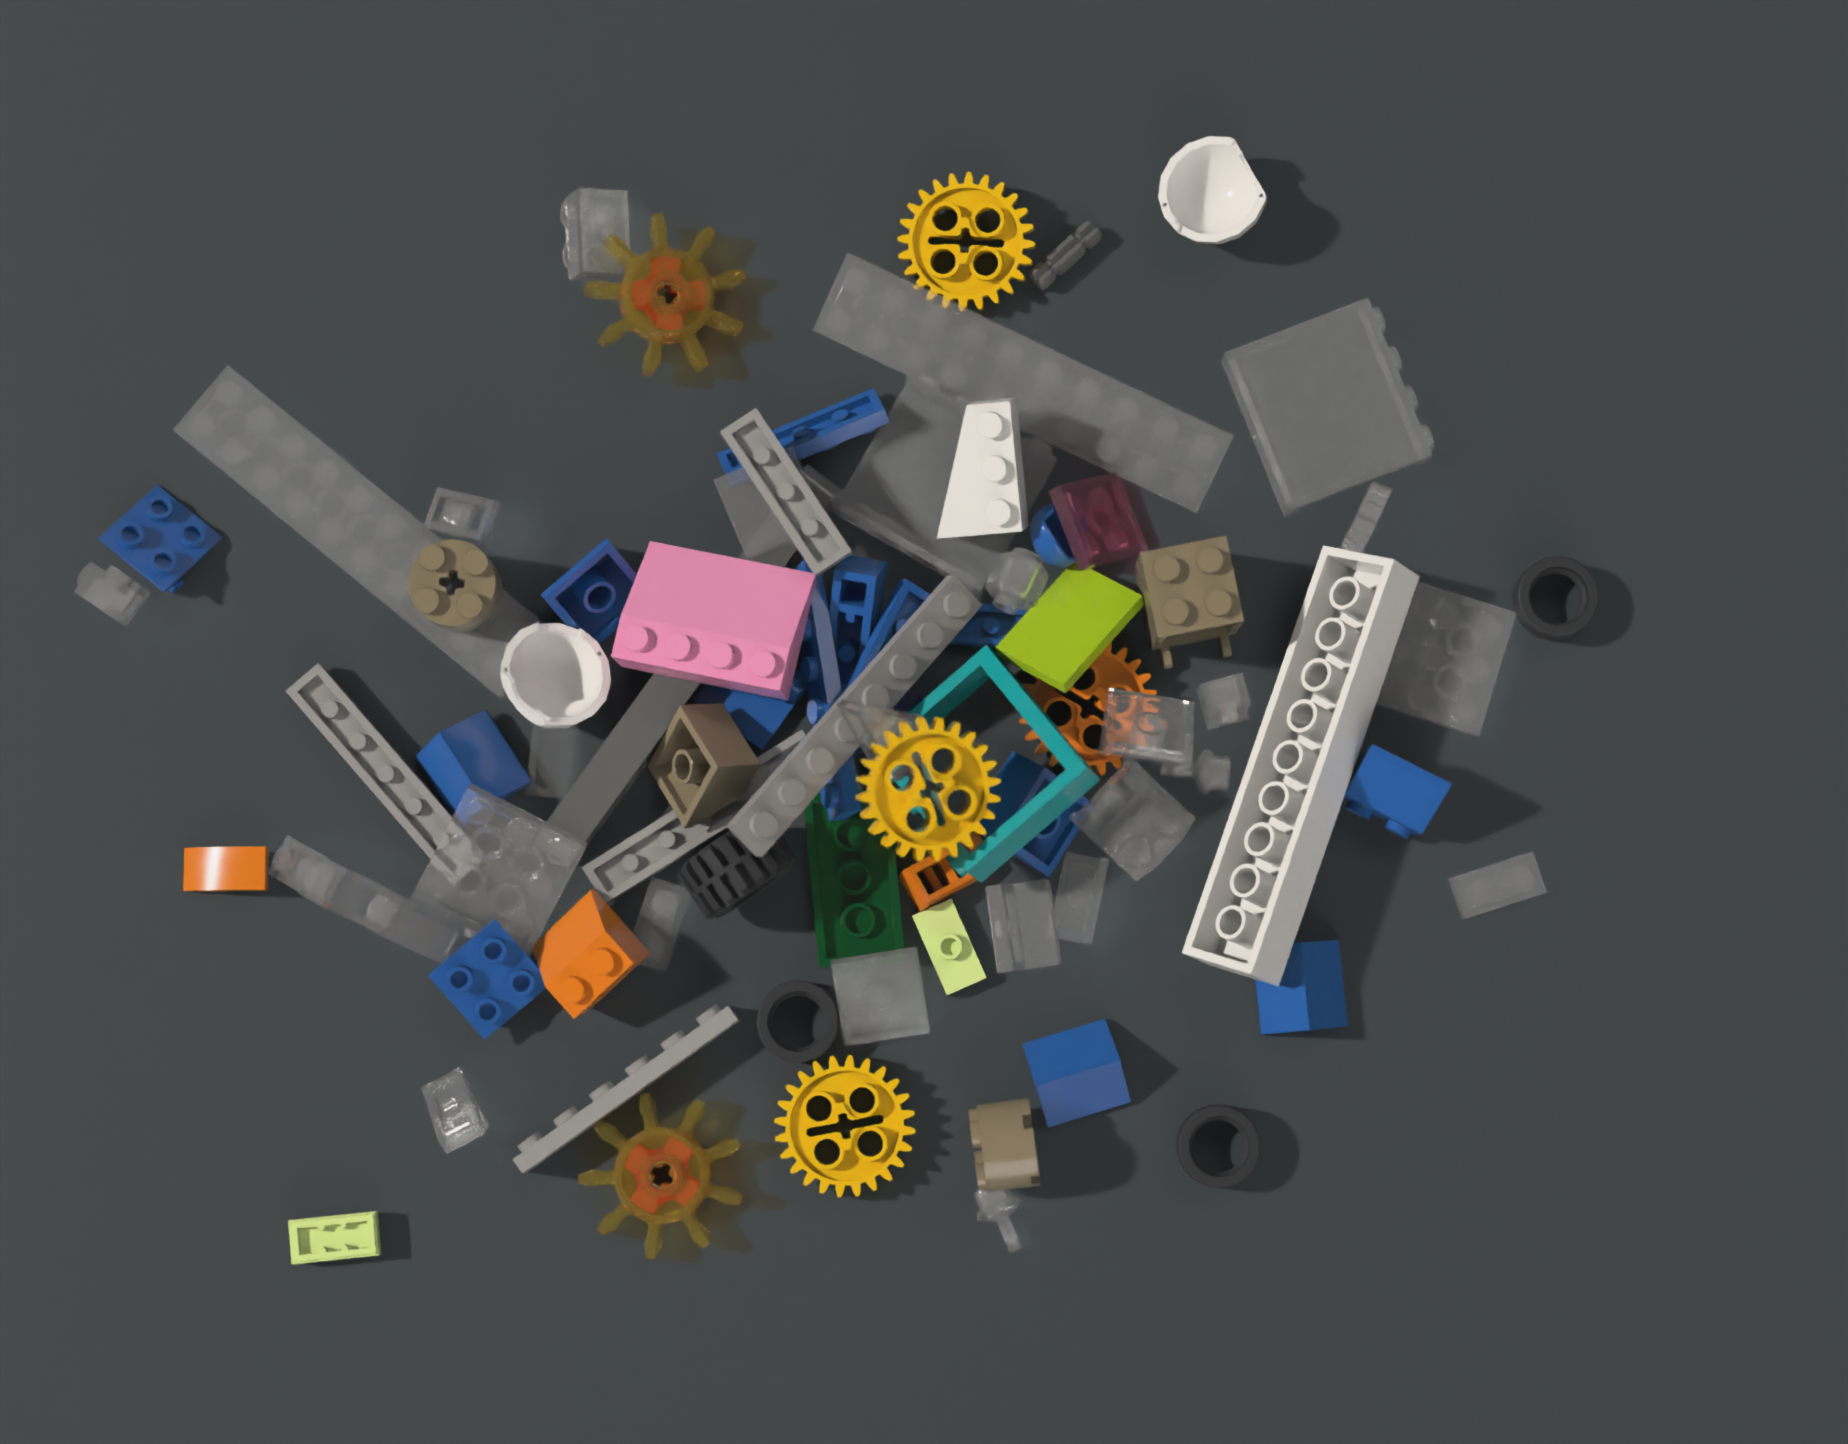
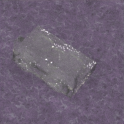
(589, 220)

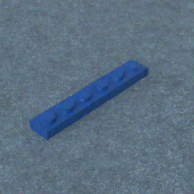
(822, 677)

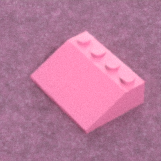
(715, 620)

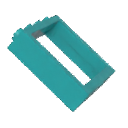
(1047, 804)

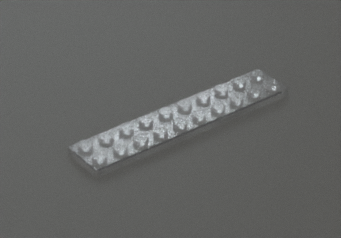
(1054, 393)
(337, 512)

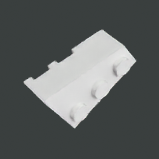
(987, 474)

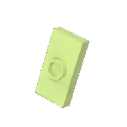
(949, 946)
(334, 1237)

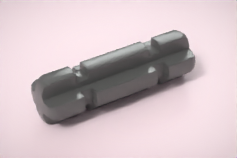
(1065, 255)

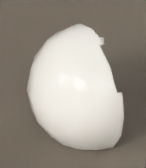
(1210, 191)
(555, 674)

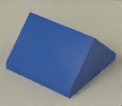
(593, 592)
(473, 754)
(1308, 992)
(1076, 1072)

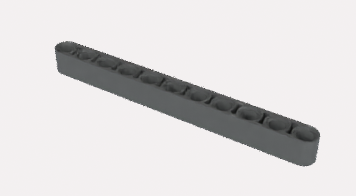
(647, 719)

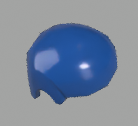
(1049, 538)

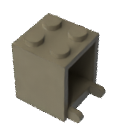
(1189, 595)

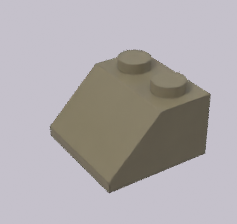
(702, 762)

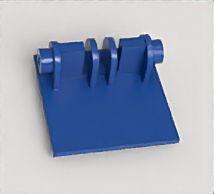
(160, 539)
(754, 714)
(489, 979)

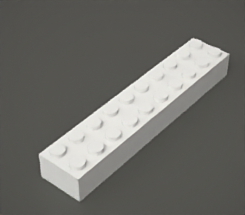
(1301, 764)

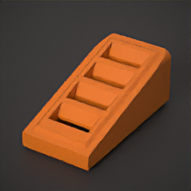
(915, 888)

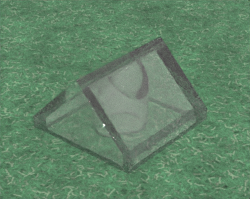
(1148, 728)

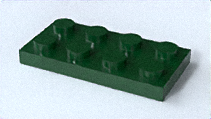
(851, 886)

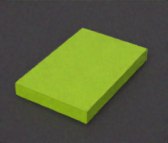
(1069, 626)

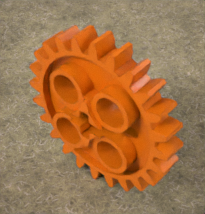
(1107, 672)

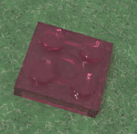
(1098, 520)

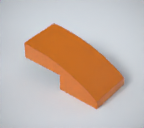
(226, 868)

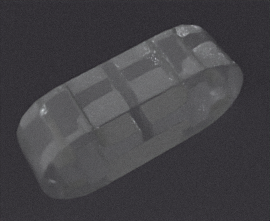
(1366, 517)

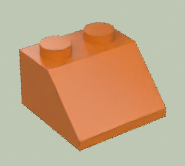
(587, 954)

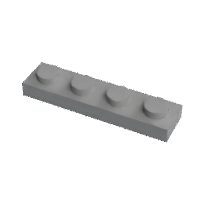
(786, 492)

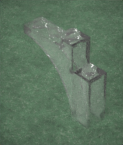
(367, 901)

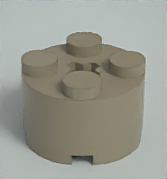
(440, 565)
(1007, 1145)

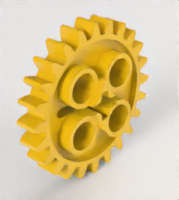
(969, 203)
(964, 772)
(852, 1165)

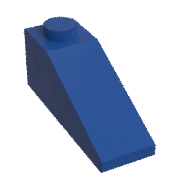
(855, 609)

